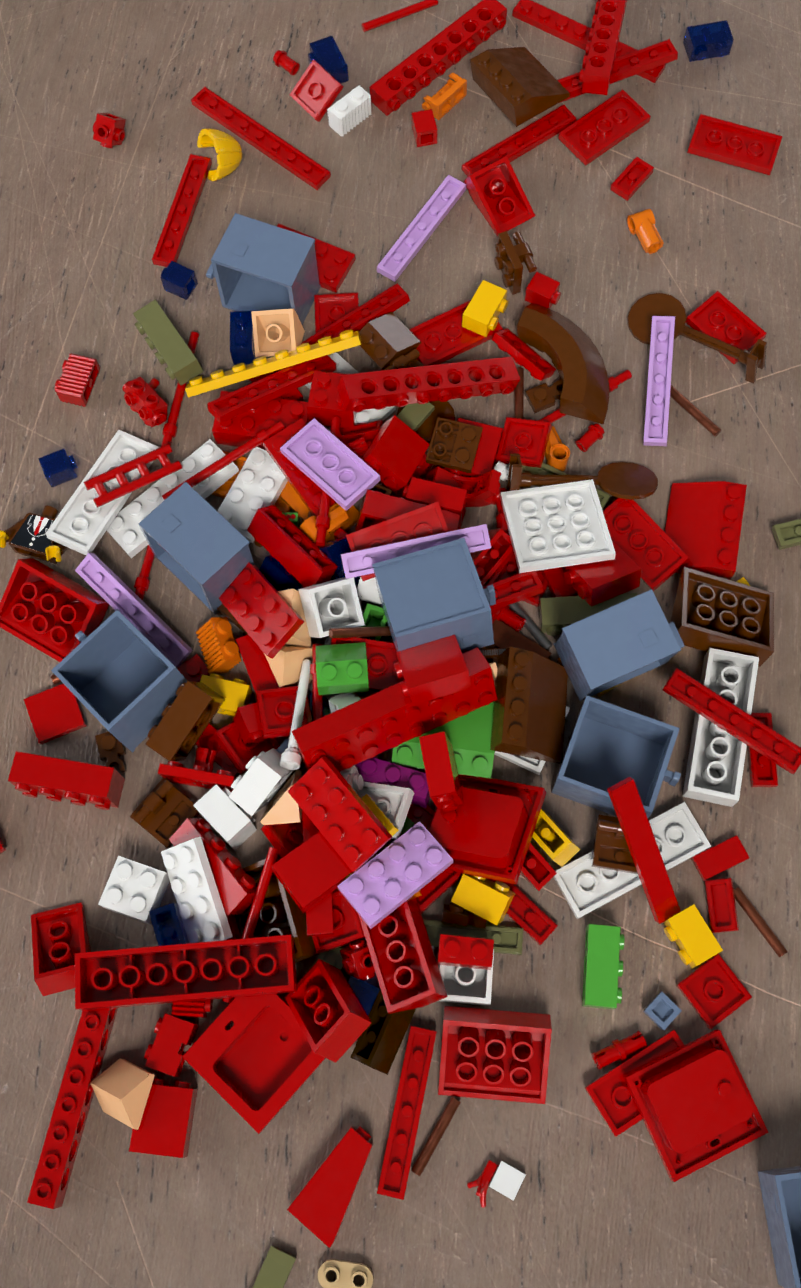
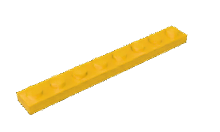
(281, 360)

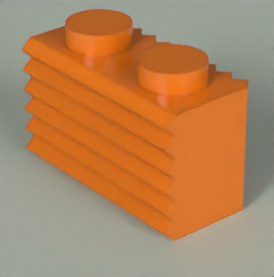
(218, 645)

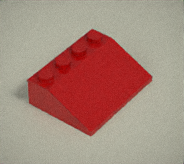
(707, 524)
(48, 608)
(495, 1054)

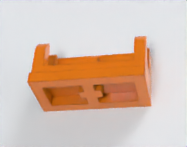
(446, 97)

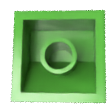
(342, 668)

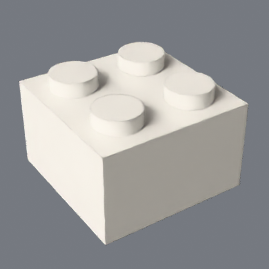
(331, 606)
(260, 782)
(225, 817)
(134, 889)
(467, 984)

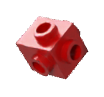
(109, 129)
(358, 960)

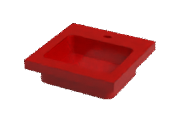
(491, 828)
(257, 1060)
(694, 1100)

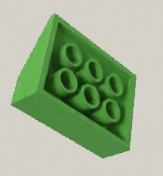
(470, 741)

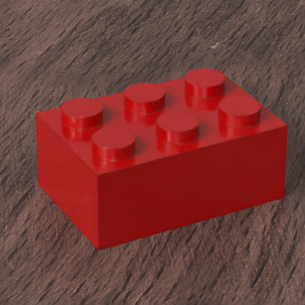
(328, 1011)

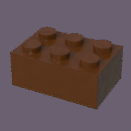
(184, 721)

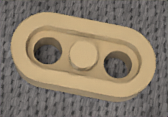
(345, 1274)

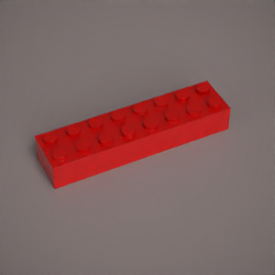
(390, 719)
(185, 972)

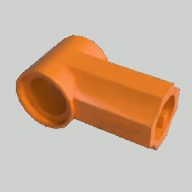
(644, 227)
(556, 449)
(338, 518)

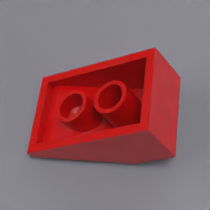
(499, 196)
(55, 940)

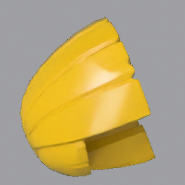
(226, 147)

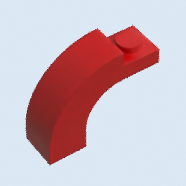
(479, 489)

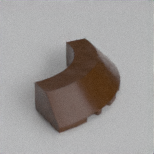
(575, 358)

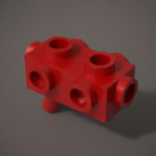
(145, 401)

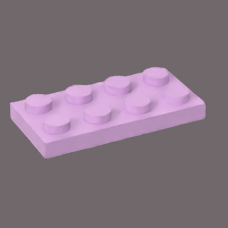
(330, 464)
(395, 874)

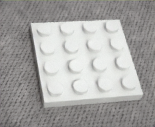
(557, 526)

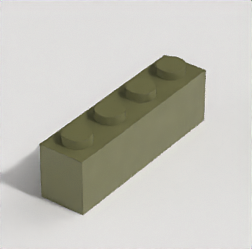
(168, 343)
(563, 611)

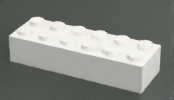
(715, 755)

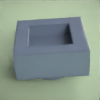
(662, 1011)

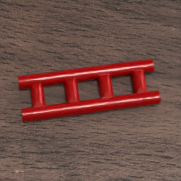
(119, 474)

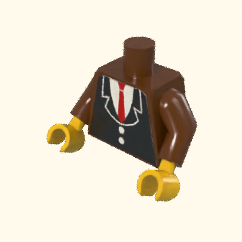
(30, 538)

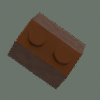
(387, 339)

